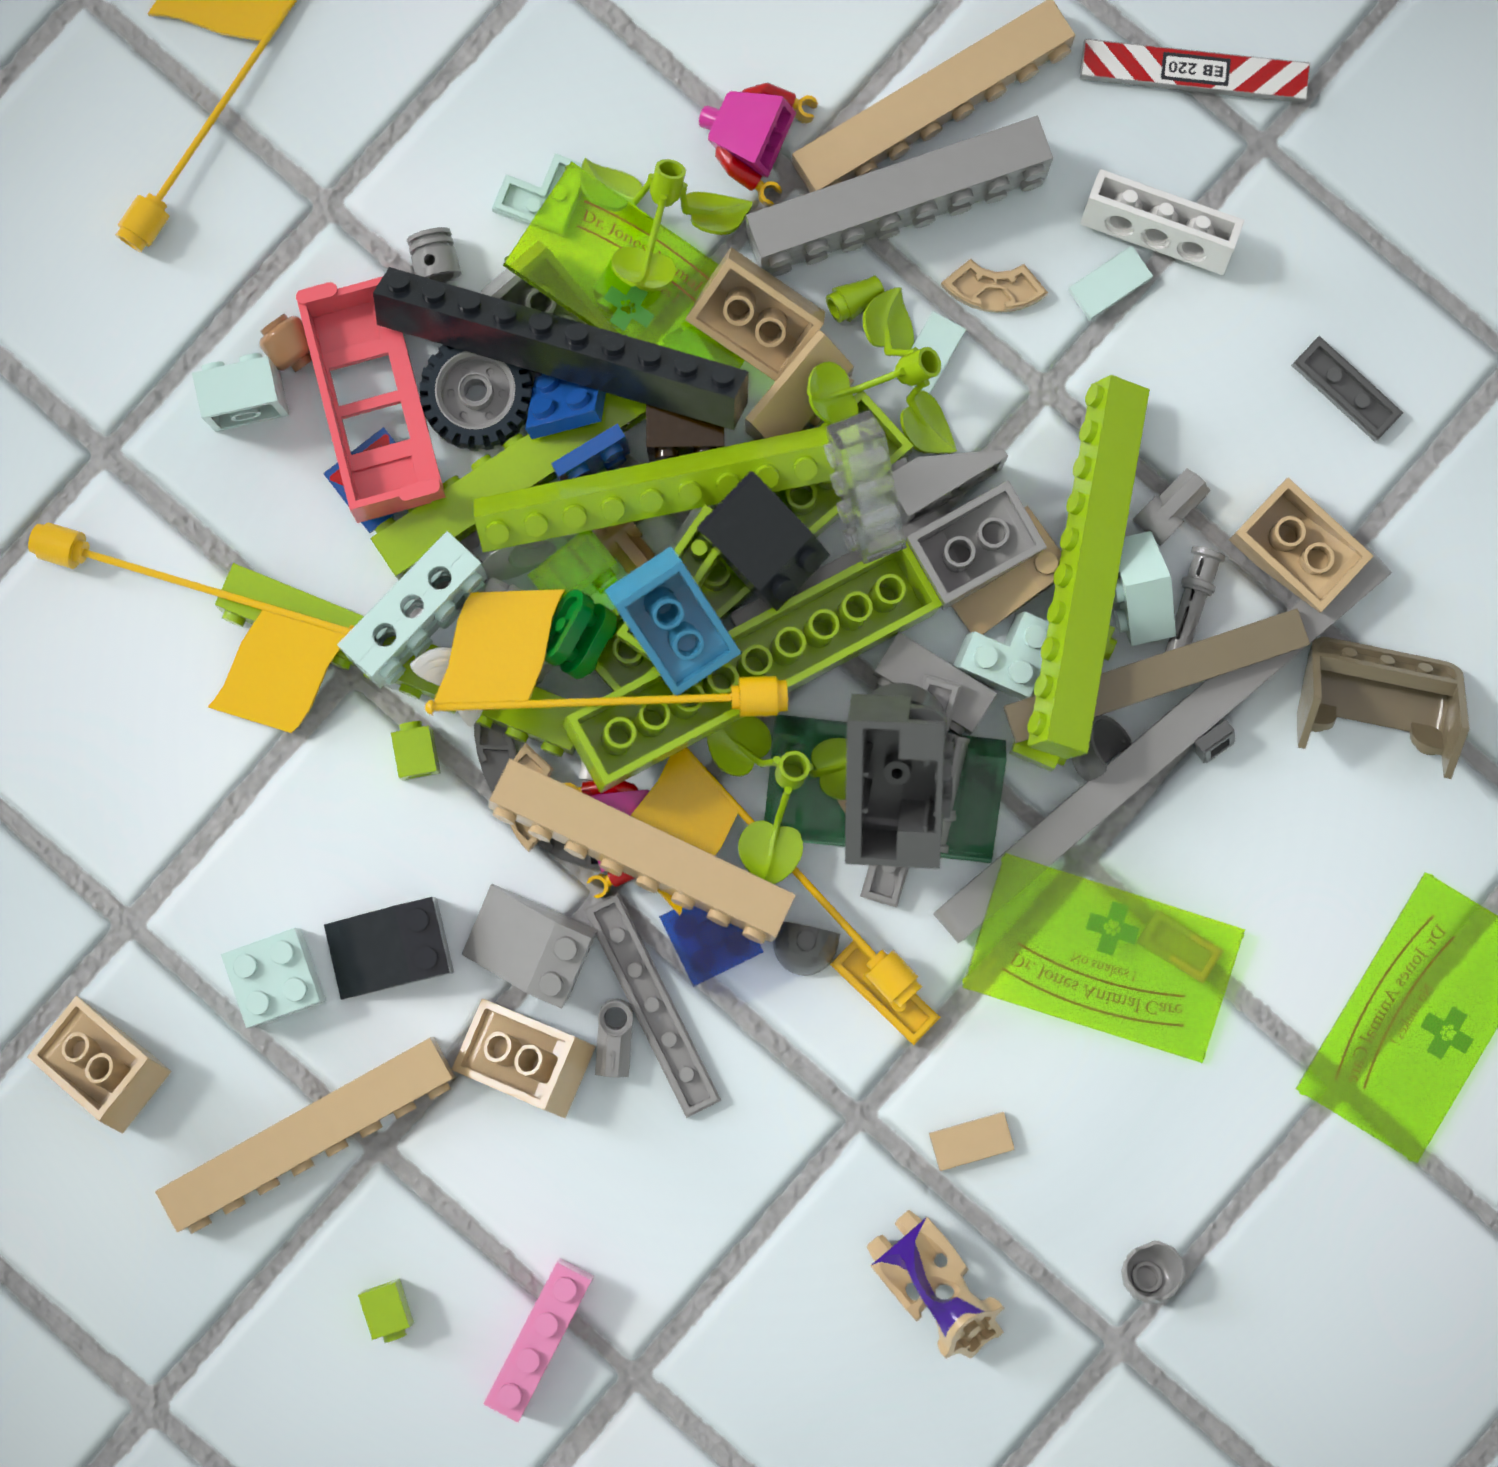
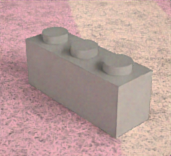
(909, 661)

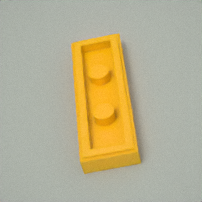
(911, 1019)

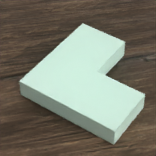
(523, 200)

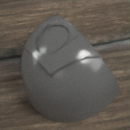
(1106, 741)
(805, 948)

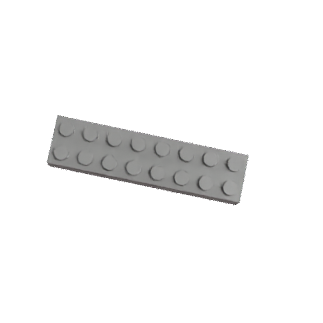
(899, 196)

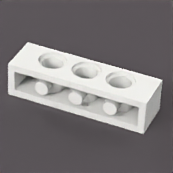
(1162, 222)

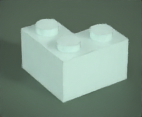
(1144, 592)
(1006, 665)

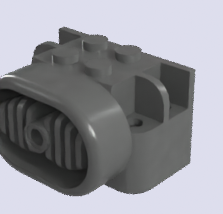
(897, 777)

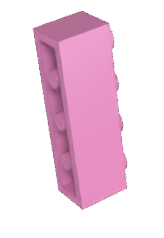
(538, 1340)

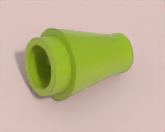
(851, 299)

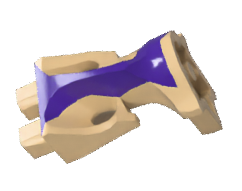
(963, 1319)

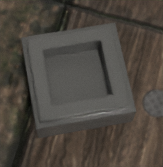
(1215, 741)

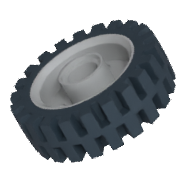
(469, 422)

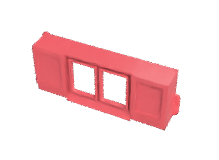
(343, 333)

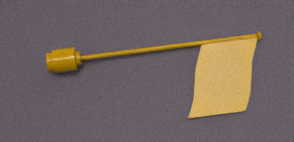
(234, 18)
(503, 648)
(277, 661)
(701, 812)

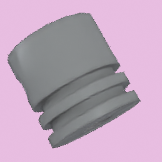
(434, 254)

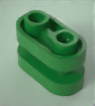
(579, 634)

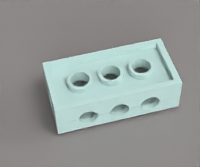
(415, 590)

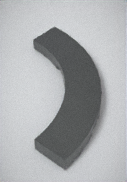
(494, 752)

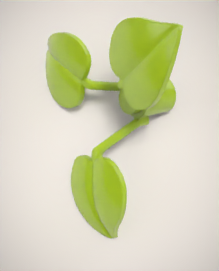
(708, 212)
(889, 327)
(767, 848)

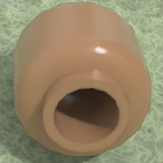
(286, 343)

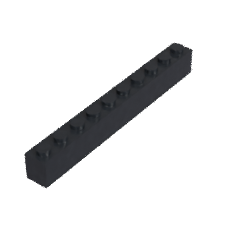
(562, 348)

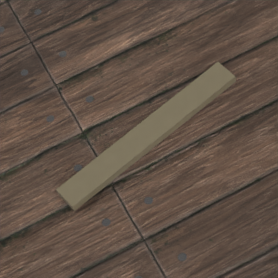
(1183, 666)

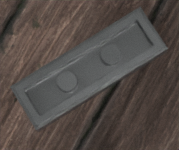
(1347, 389)

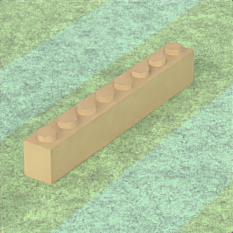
(936, 98)
(640, 851)
(306, 1134)

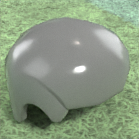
(1153, 1272)

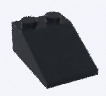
(763, 541)
(389, 948)

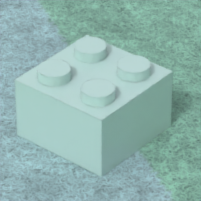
(240, 392)
(273, 977)

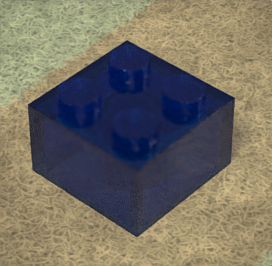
(706, 946)

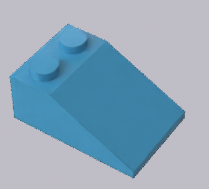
(673, 621)

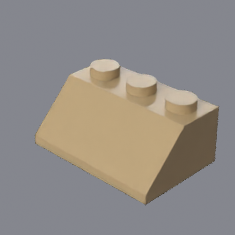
(755, 315)
(786, 404)

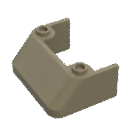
(1386, 691)

